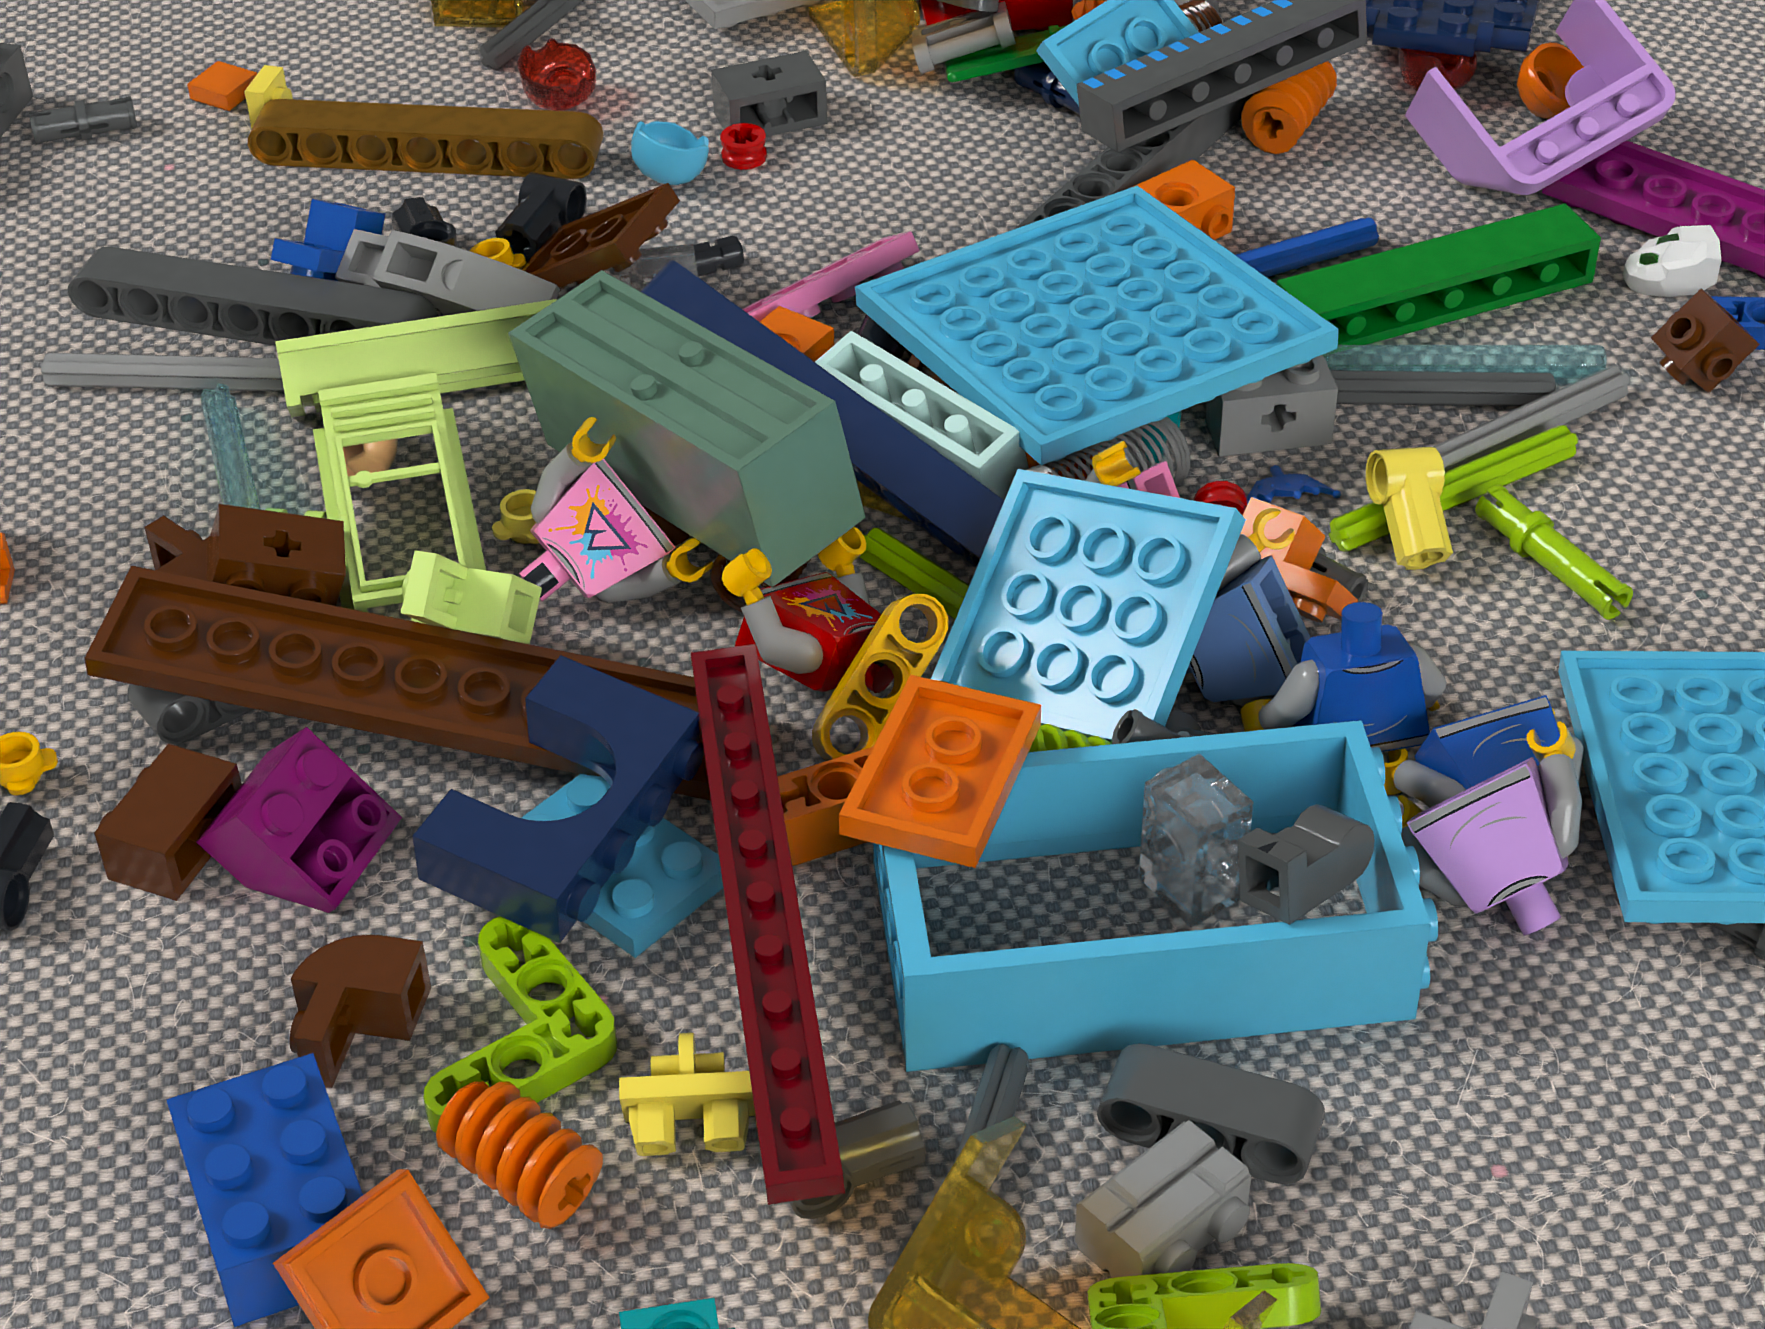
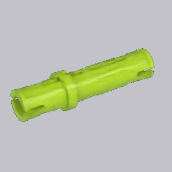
(1535, 537)

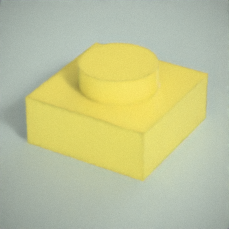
(266, 86)

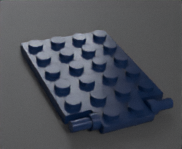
(1452, 25)

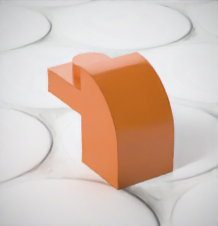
(1310, 591)

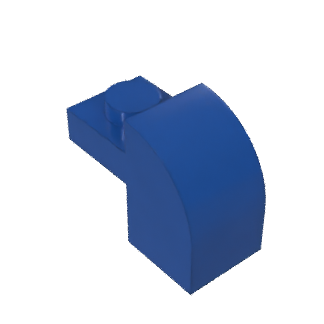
(325, 238)

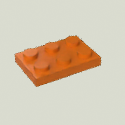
(941, 771)

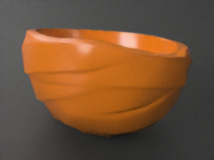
(1545, 77)

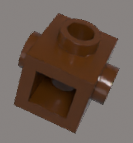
(1703, 342)

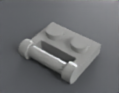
(961, 36)

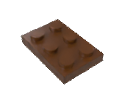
(603, 239)

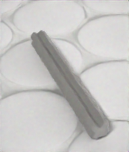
(161, 372)
(1536, 417)

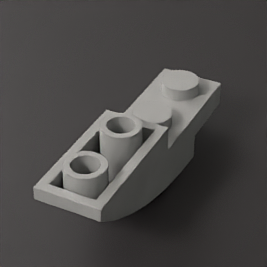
(440, 272)

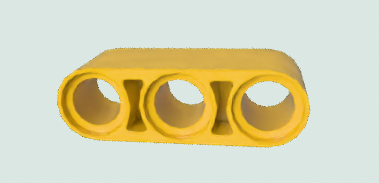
(889, 647)

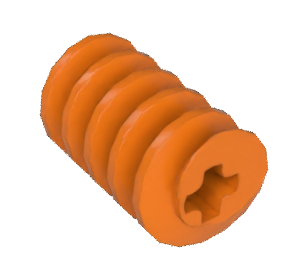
(1284, 110)
(519, 1151)

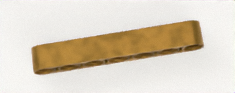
(345, 132)

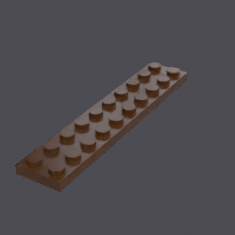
(344, 667)

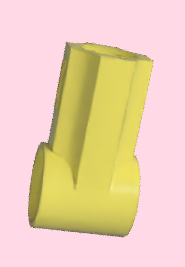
(1410, 488)

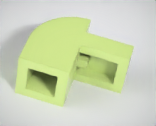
(469, 598)

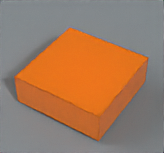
(221, 85)

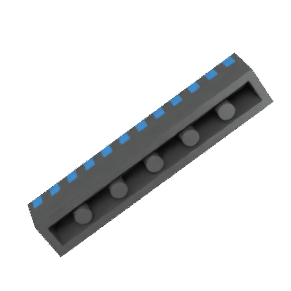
(1217, 68)

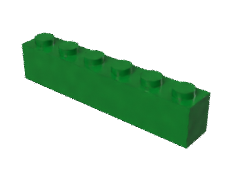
(1451, 276)

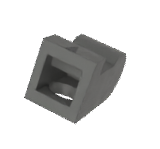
(1305, 861)

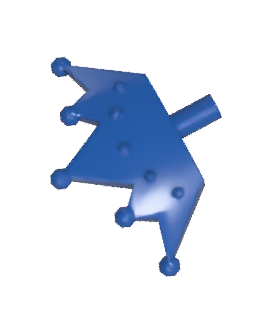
(1288, 486)

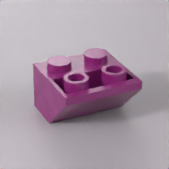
(300, 825)

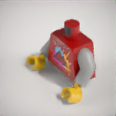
(810, 623)

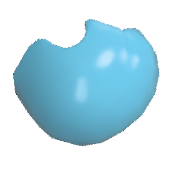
(668, 152)

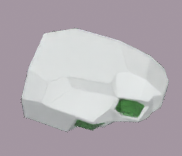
(1675, 263)

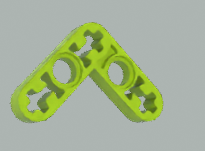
(548, 1029)
(1204, 1297)

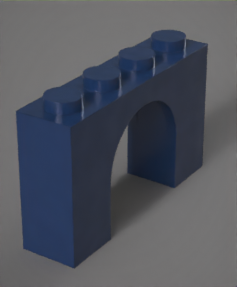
(554, 870)

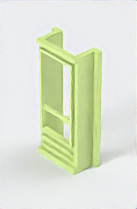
(461, 348)
(384, 413)

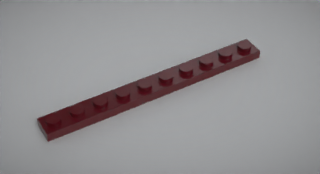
(766, 931)

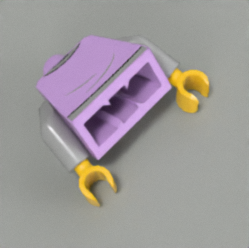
(1502, 836)

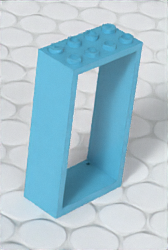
(1176, 982)

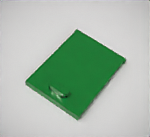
(999, 59)

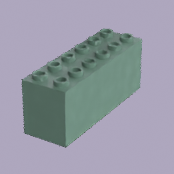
(696, 422)

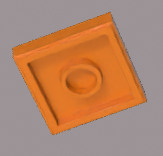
(383, 1265)

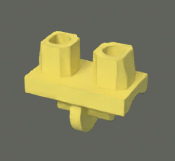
(687, 1089)

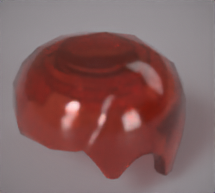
(1416, 63)
(557, 75)

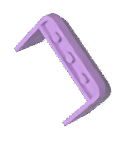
(1608, 100)

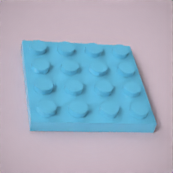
(1089, 600)

